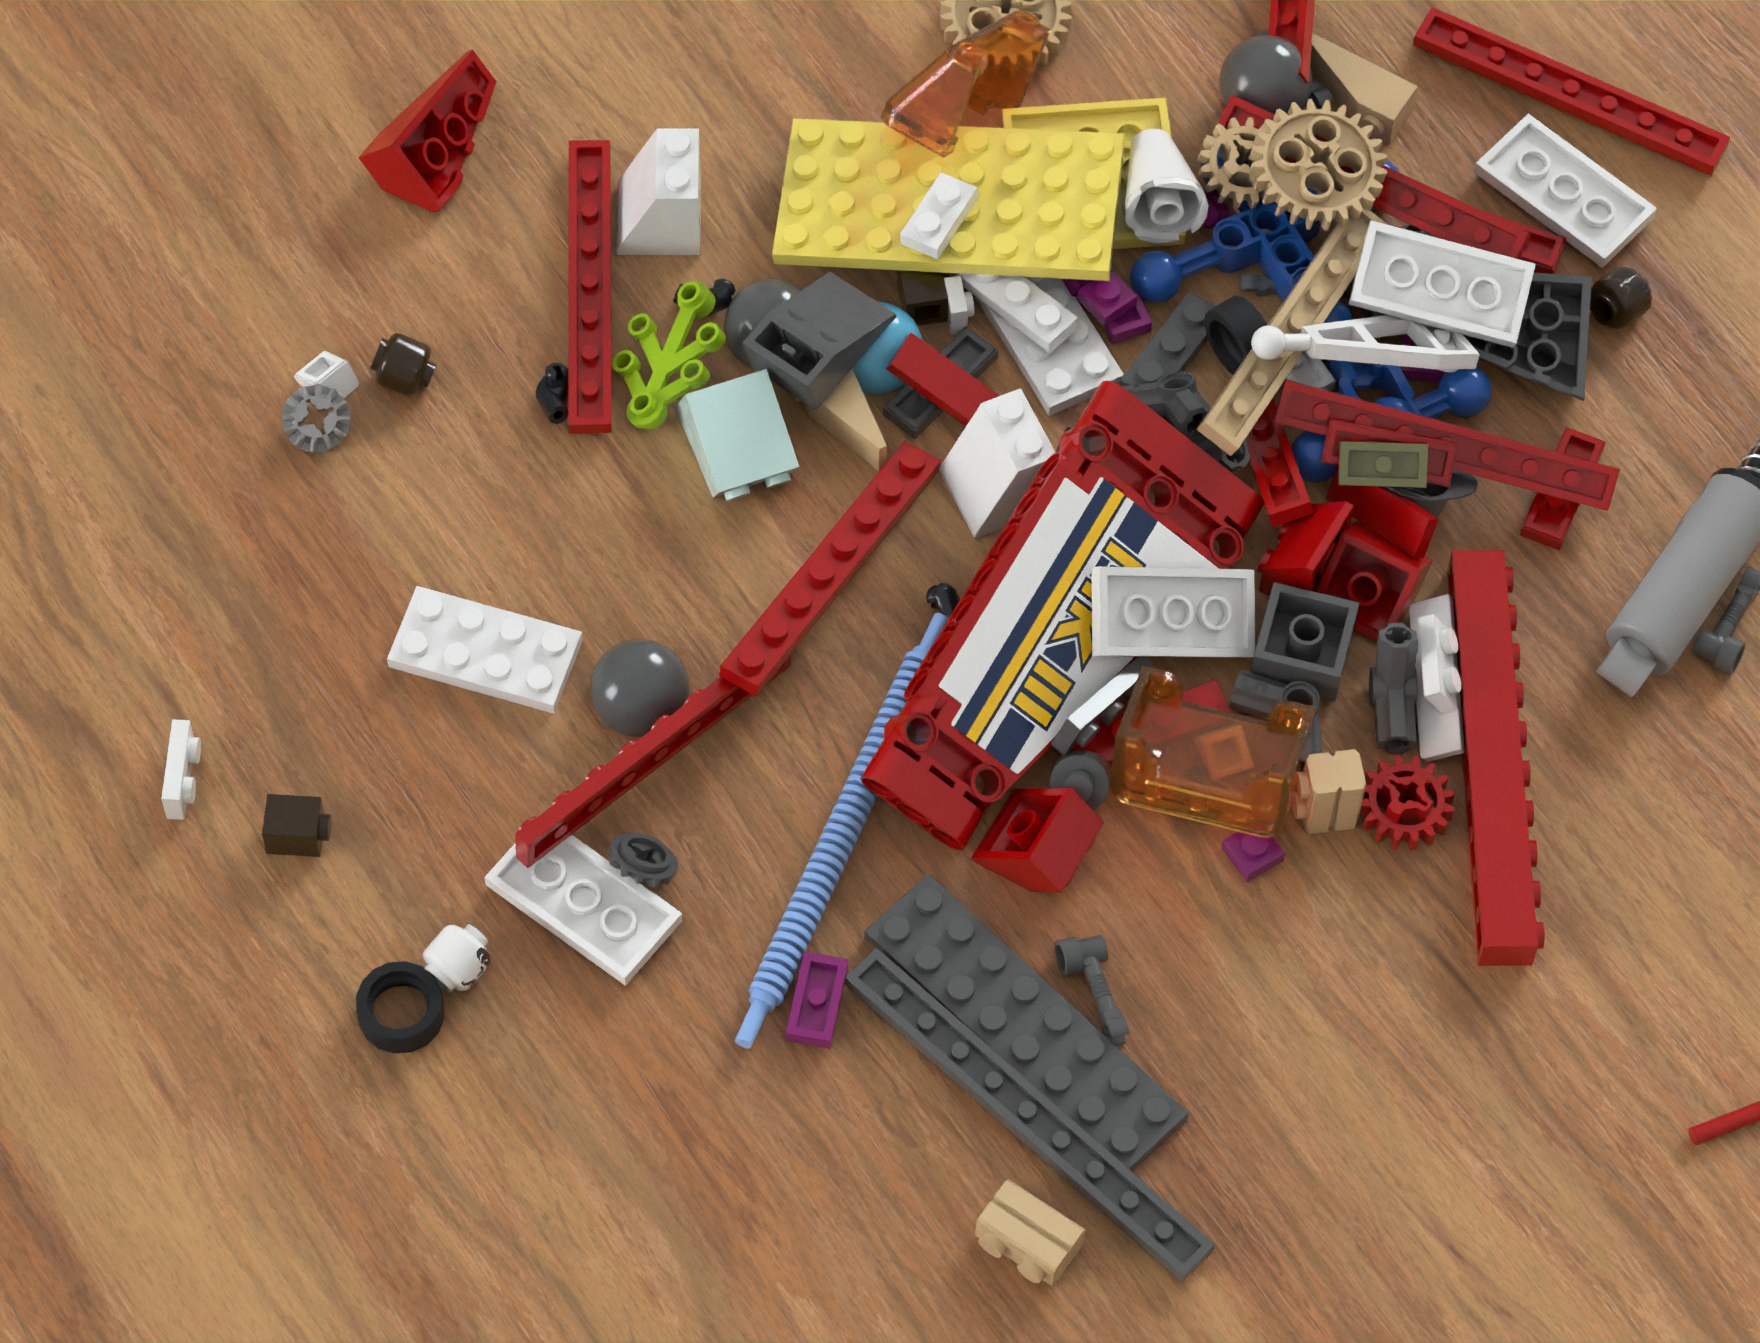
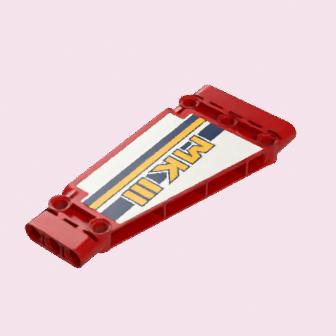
(1022, 633)

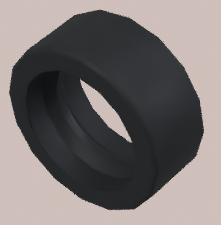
(1231, 330)
(393, 975)

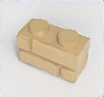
(1330, 791)
(1029, 1234)

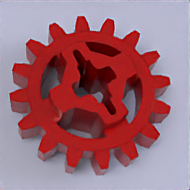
(1408, 819)

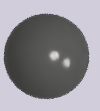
(1265, 74)
(750, 307)
(638, 685)

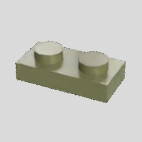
(1383, 464)

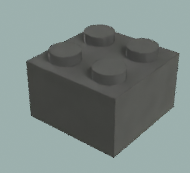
(1305, 638)

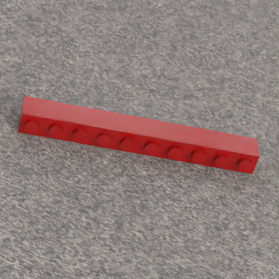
(1493, 761)

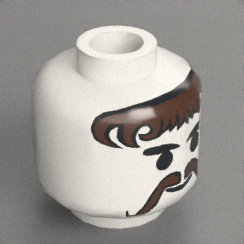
(457, 957)

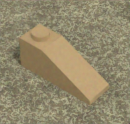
(1363, 88)
(851, 421)

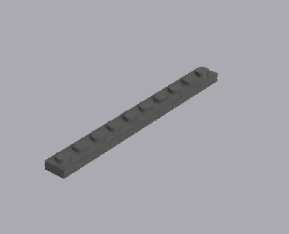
(1030, 1115)

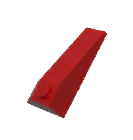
(427, 143)

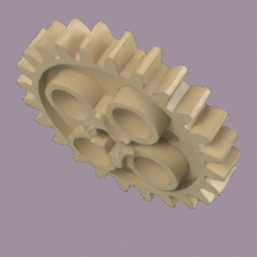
(961, 22)
(1317, 164)

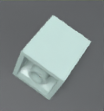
(738, 435)

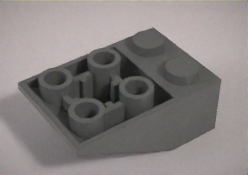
(816, 337)

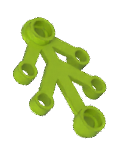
(649, 403)

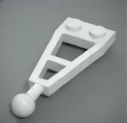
(1355, 342)

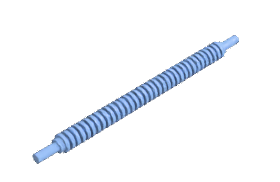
(828, 859)

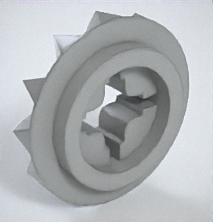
(308, 436)

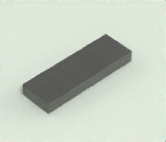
(915, 412)

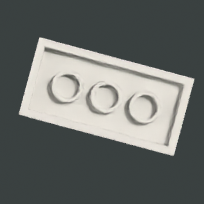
(1565, 190)
(1442, 284)
(1072, 369)
(1173, 612)
(485, 649)
(588, 905)

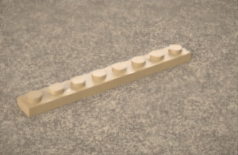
(1306, 305)

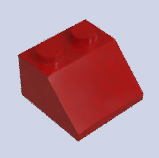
(1305, 548)
(1375, 575)
(1039, 838)

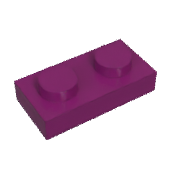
(817, 1000)

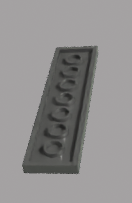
(1026, 1021)

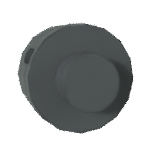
(1085, 773)

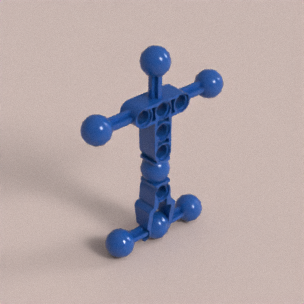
(1160, 275)

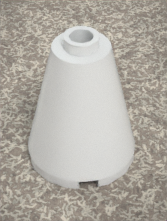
(1161, 190)

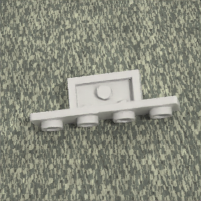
(1437, 679)

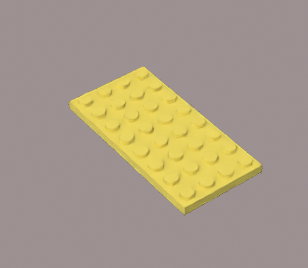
(1039, 210)

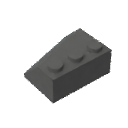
(1551, 335)

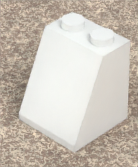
(662, 196)
(995, 461)

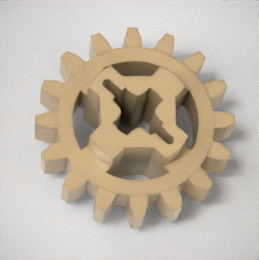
(1234, 146)

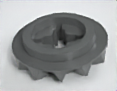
(631, 855)

